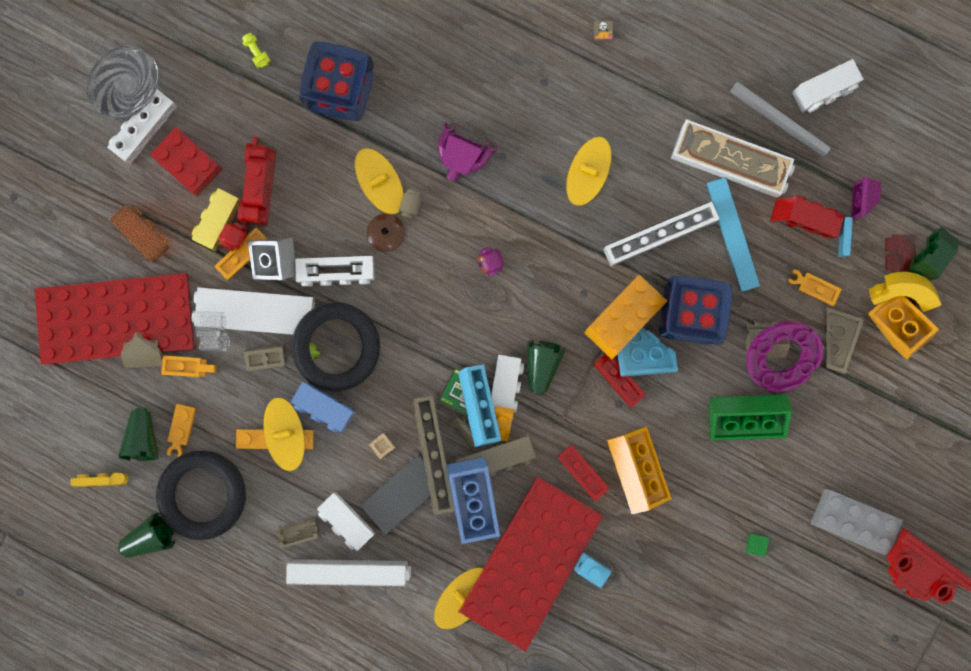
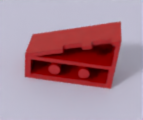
(808, 215)

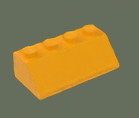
(639, 470)

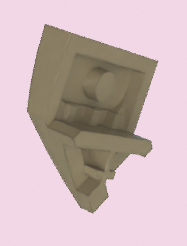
(141, 352)

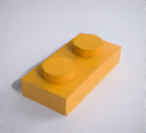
(504, 420)

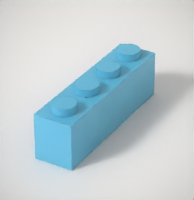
(479, 405)

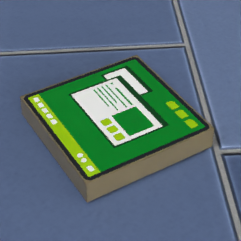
(452, 394)

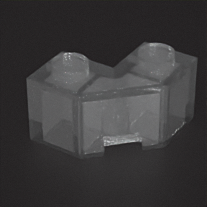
(210, 329)

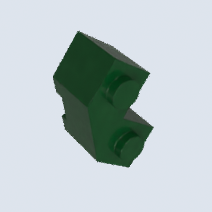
(936, 256)

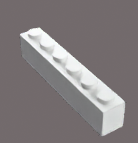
(661, 234)

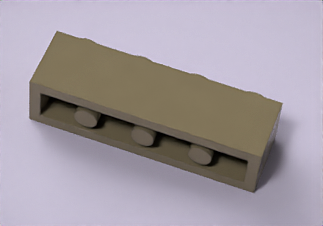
(505, 455)

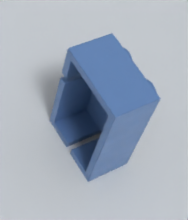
(323, 407)

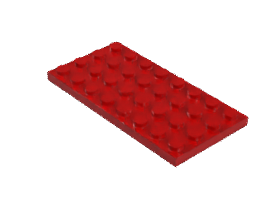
(99, 317)
(530, 564)

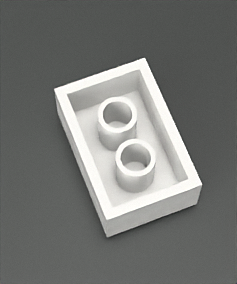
(827, 87)

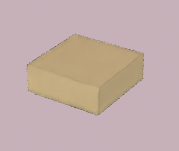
(382, 445)

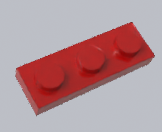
(624, 386)
(583, 472)

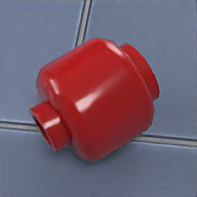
(232, 236)

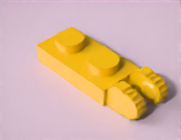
(101, 480)

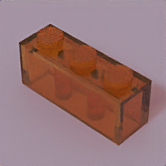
(140, 232)

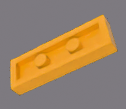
(236, 260)

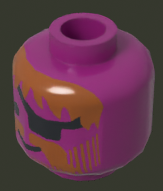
(490, 261)

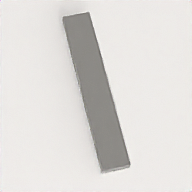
(780, 119)

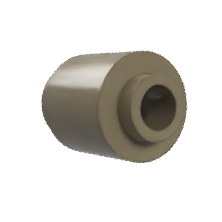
(410, 204)

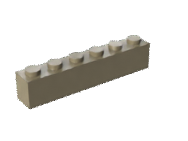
(433, 455)

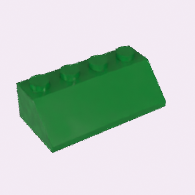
(749, 417)

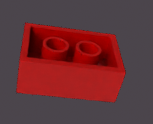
(186, 161)

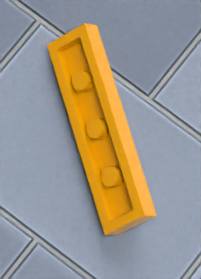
(256, 439)

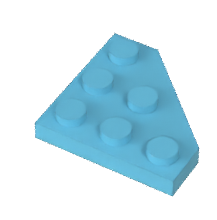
(646, 356)

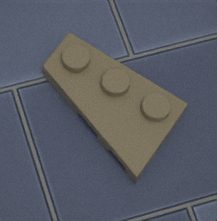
(841, 338)

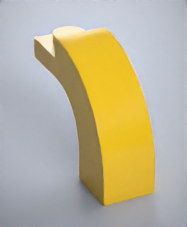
(907, 285)

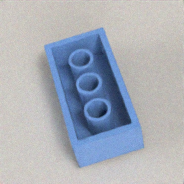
(473, 500)

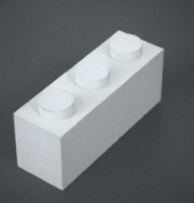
(506, 382)
(345, 521)

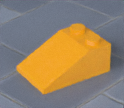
(903, 325)

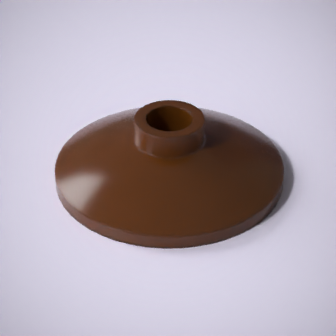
(392, 239)

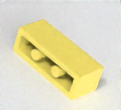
(219, 212)

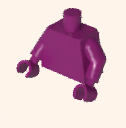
(461, 153)

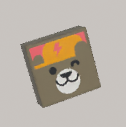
(603, 31)

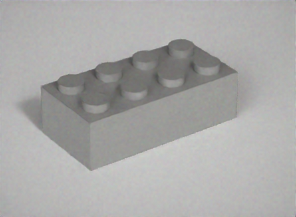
(856, 522)

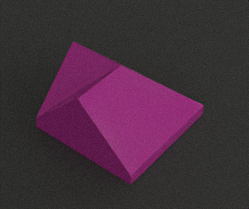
(865, 197)

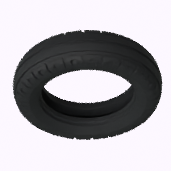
(301, 346)
(166, 495)

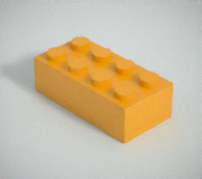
(625, 316)

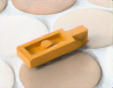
(186, 366)

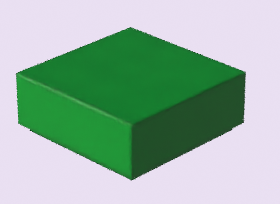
(757, 544)

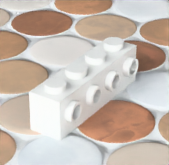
(141, 128)

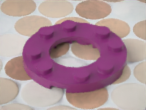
(798, 374)

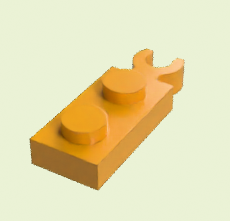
(816, 288)
(181, 428)

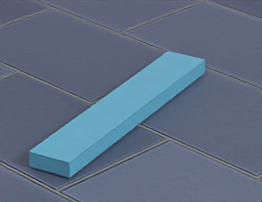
(733, 234)

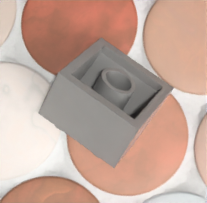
(272, 258)

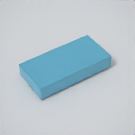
(845, 235)

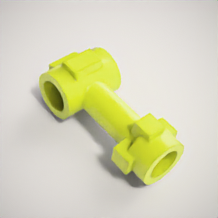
(260, 59)

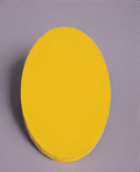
(588, 171)
(379, 180)
(284, 434)
(449, 603)

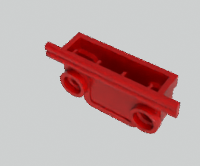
(258, 185)
(923, 570)

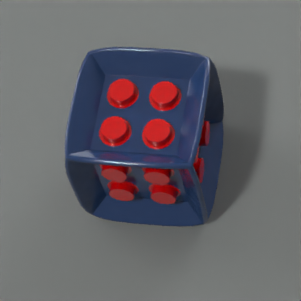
(336, 81)
(696, 310)

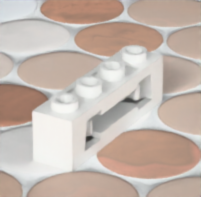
(304, 278)

